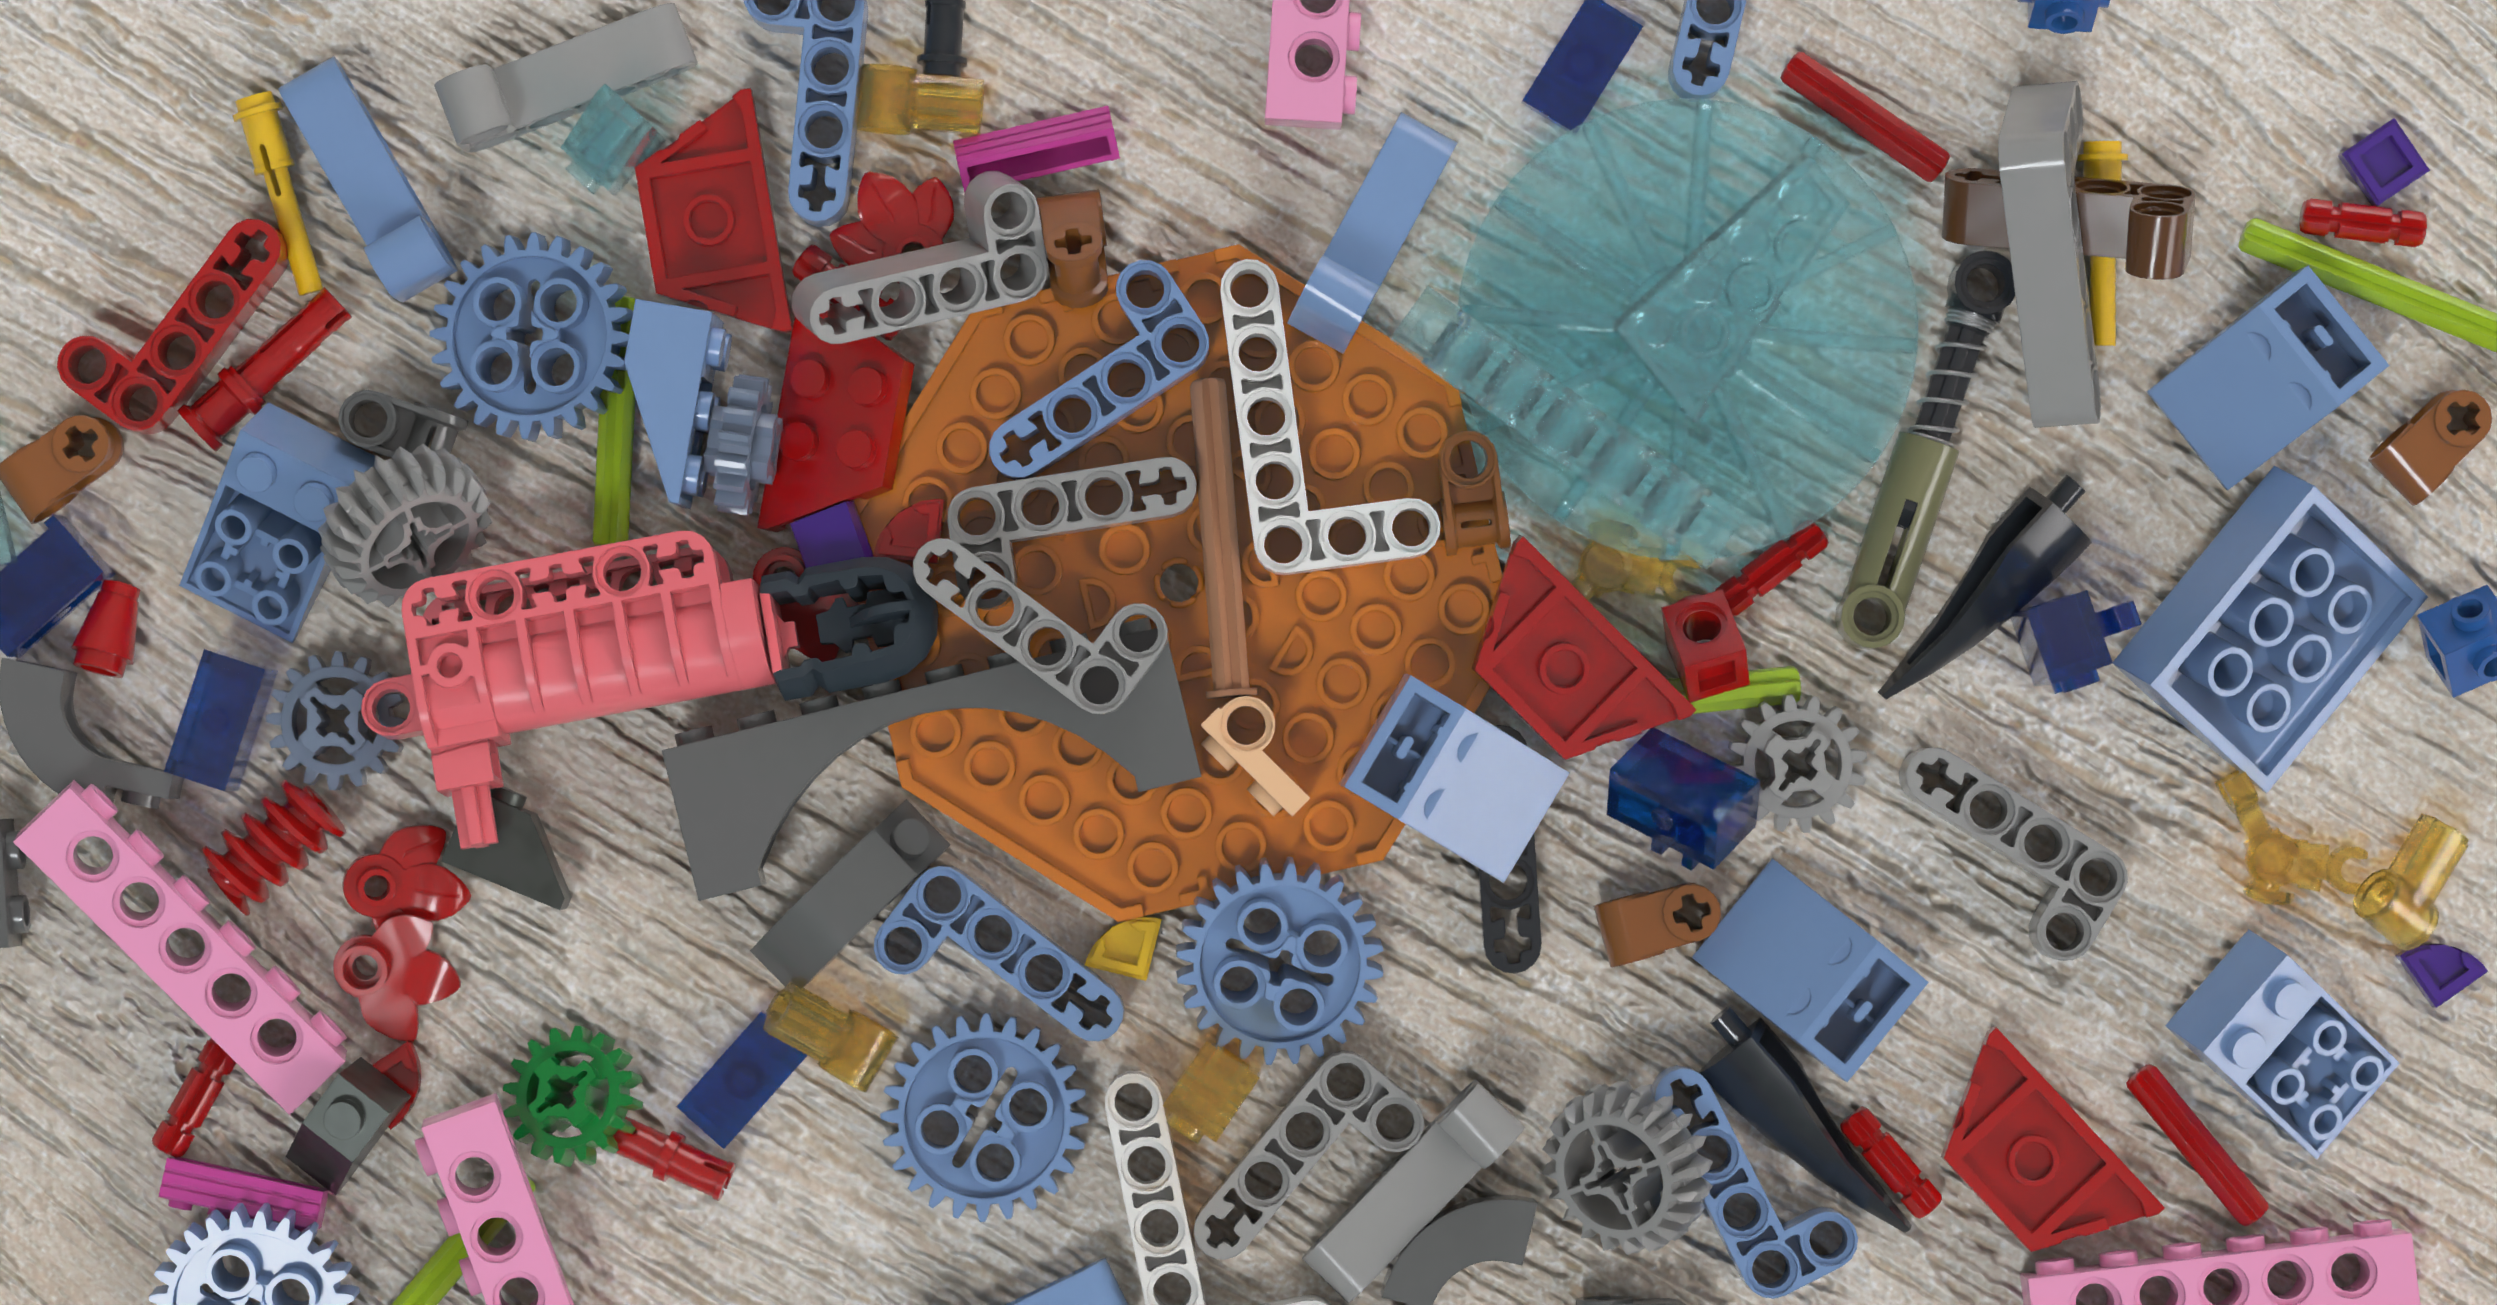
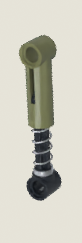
(1923, 458)

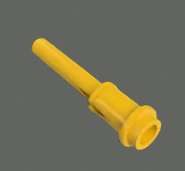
(272, 159)
(2103, 161)

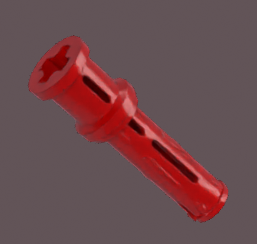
(243, 388)

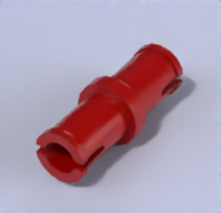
(675, 1159)

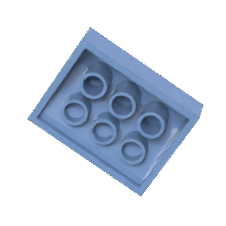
(2271, 627)

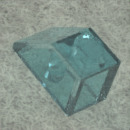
(609, 143)

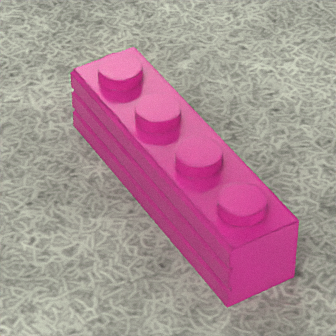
(1040, 146)
(221, 1188)

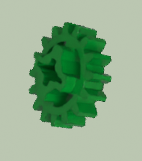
(600, 1096)

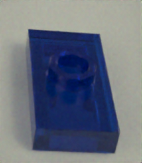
(1582, 64)
(740, 1082)

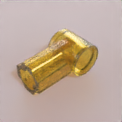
(901, 100)
(2402, 897)
(841, 1041)

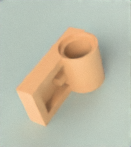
(1271, 784)

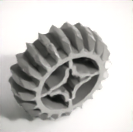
(404, 523)
(1627, 1133)

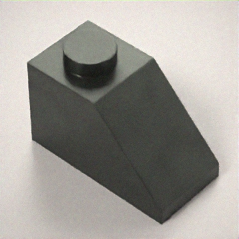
(520, 859)
(346, 1124)

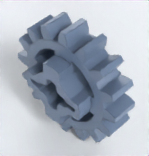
(743, 444)
(316, 739)

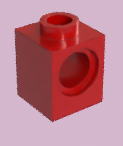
(1707, 666)

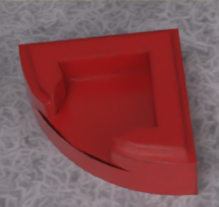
(911, 531)
(403, 1069)

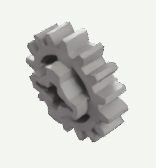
(1816, 739)

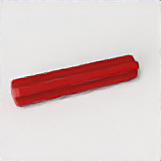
(1865, 117)
(2197, 1145)

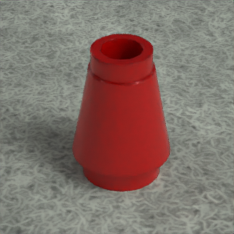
(109, 631)

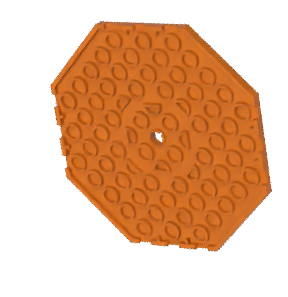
(1317, 642)

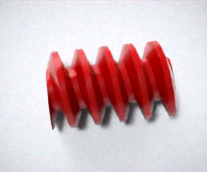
(272, 843)

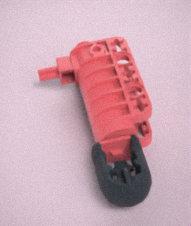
(626, 647)

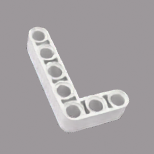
(1284, 449)
(1161, 1193)

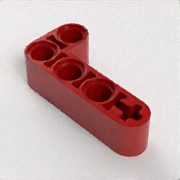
(186, 318)

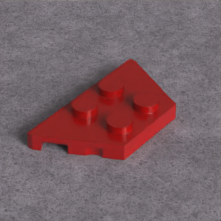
(715, 220)
(840, 425)
(1567, 662)
(2036, 1155)

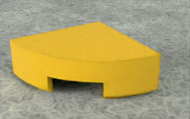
(1126, 948)

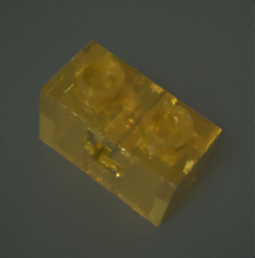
(1209, 1092)

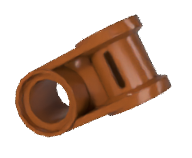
(1075, 247)
(2423, 449)
(51, 471)
(1472, 499)
(1645, 926)

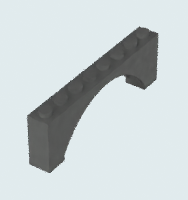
(744, 784)

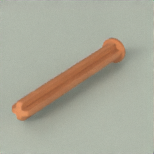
(1219, 539)

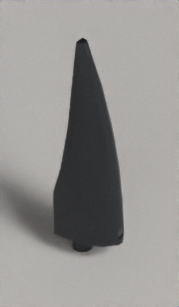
(2009, 570)
(1778, 1099)

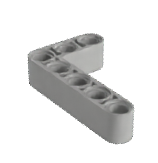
(2046, 252)

